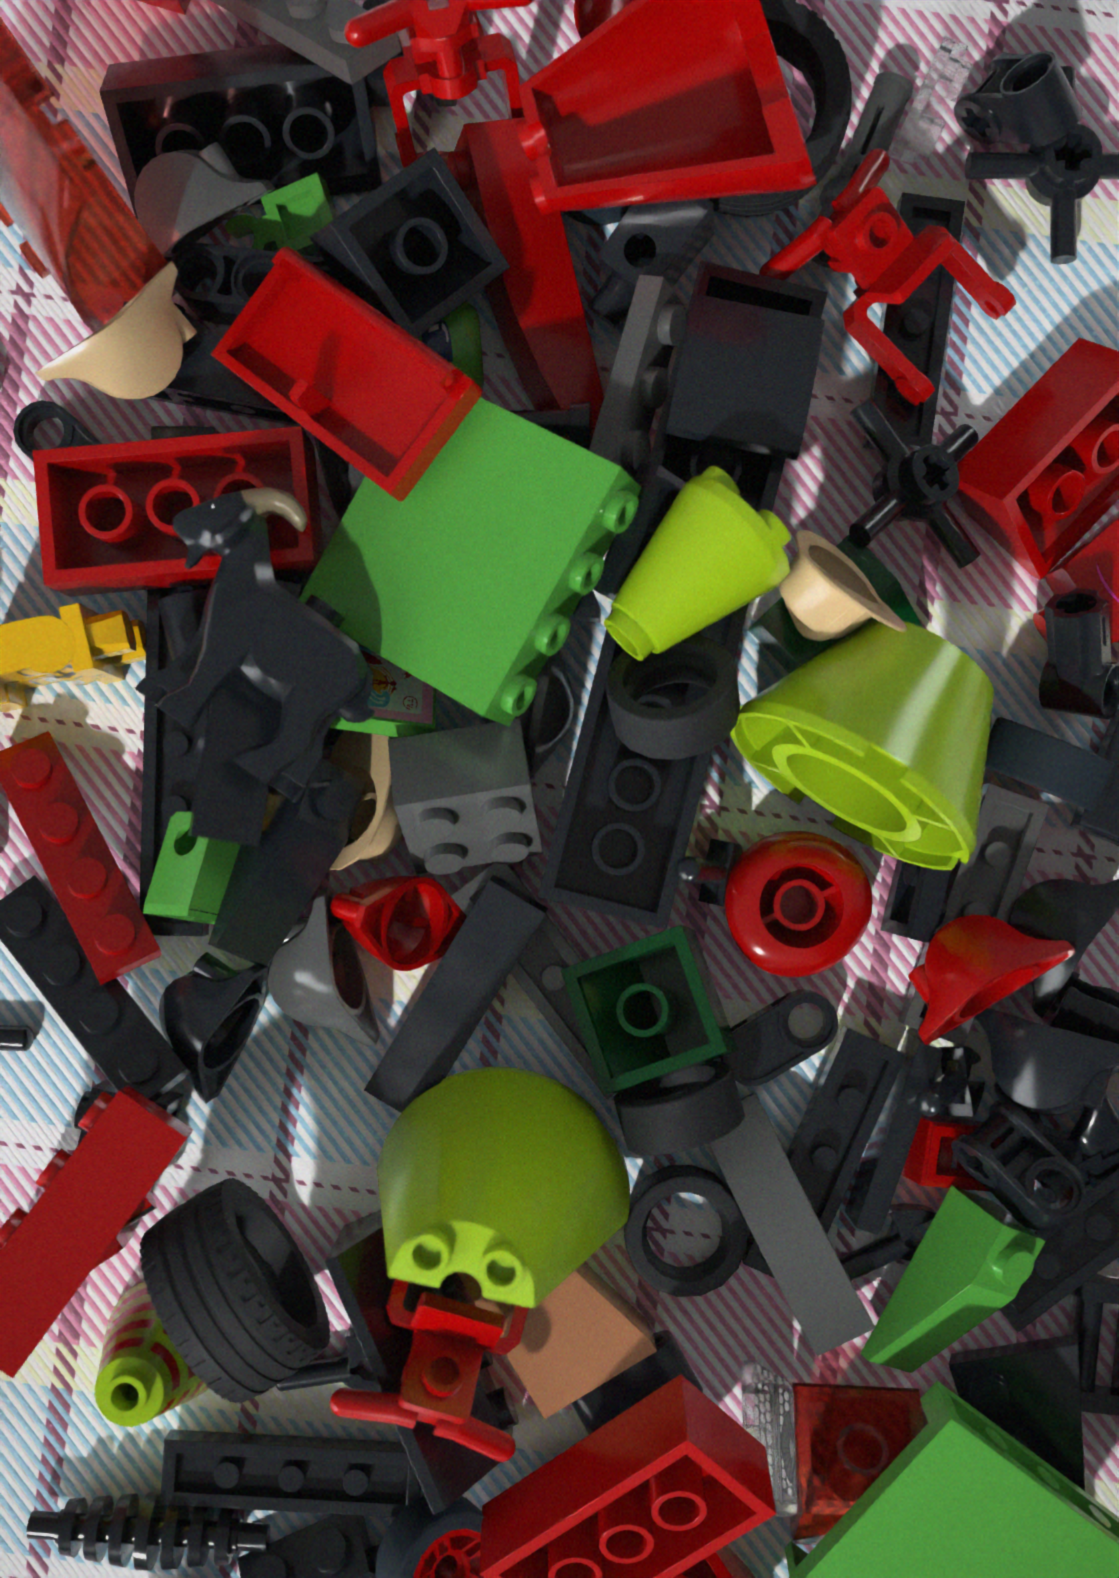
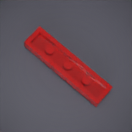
(76, 858)

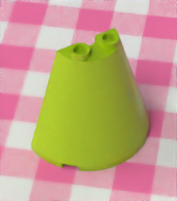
(499, 1183)

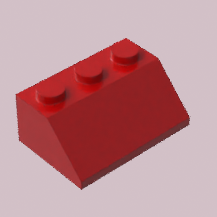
(1049, 460)

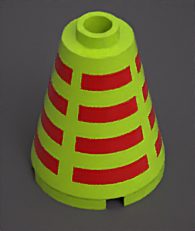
(139, 1365)

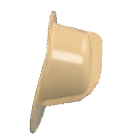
(829, 592)
(375, 825)

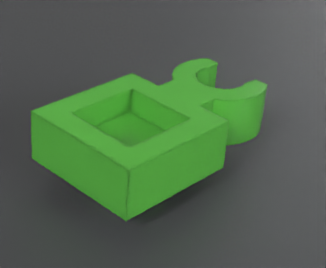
(290, 217)

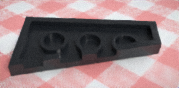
(1031, 1395)

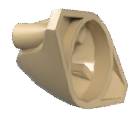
(135, 349)

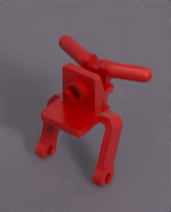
(441, 54)
(888, 265)
(441, 1371)

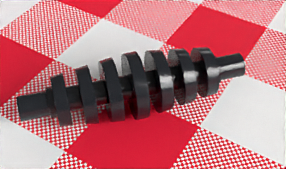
(147, 1532)

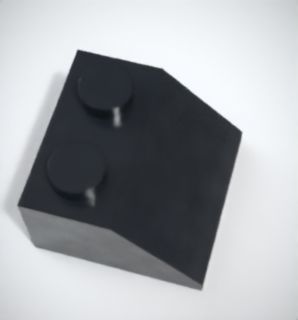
(412, 246)

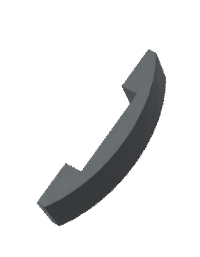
(790, 1232)

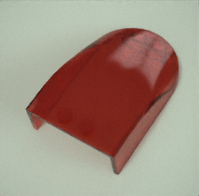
(65, 201)

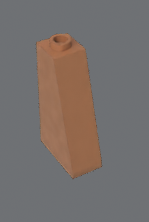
(573, 1338)

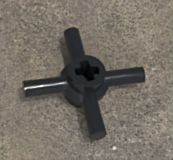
(1054, 177)
(914, 483)

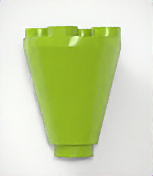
(698, 566)

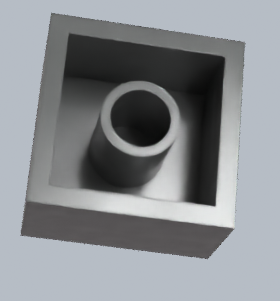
(464, 797)

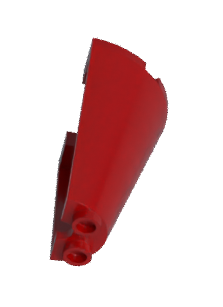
(663, 111)

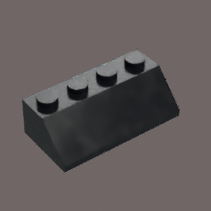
(262, 105)
(362, 1281)

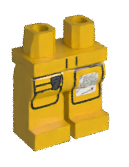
(69, 649)

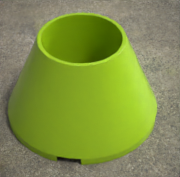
(882, 737)

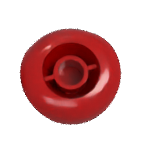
(797, 903)

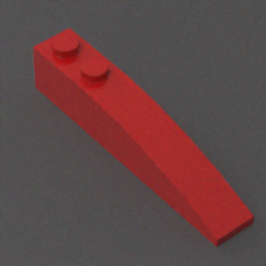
(539, 295)

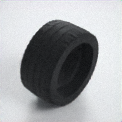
(813, 50)
(234, 1291)

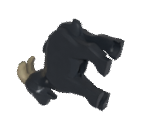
(266, 637)

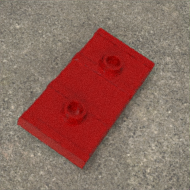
(347, 373)

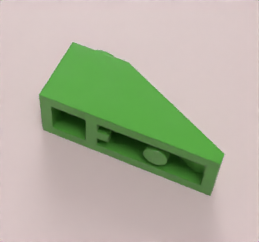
(956, 1279)

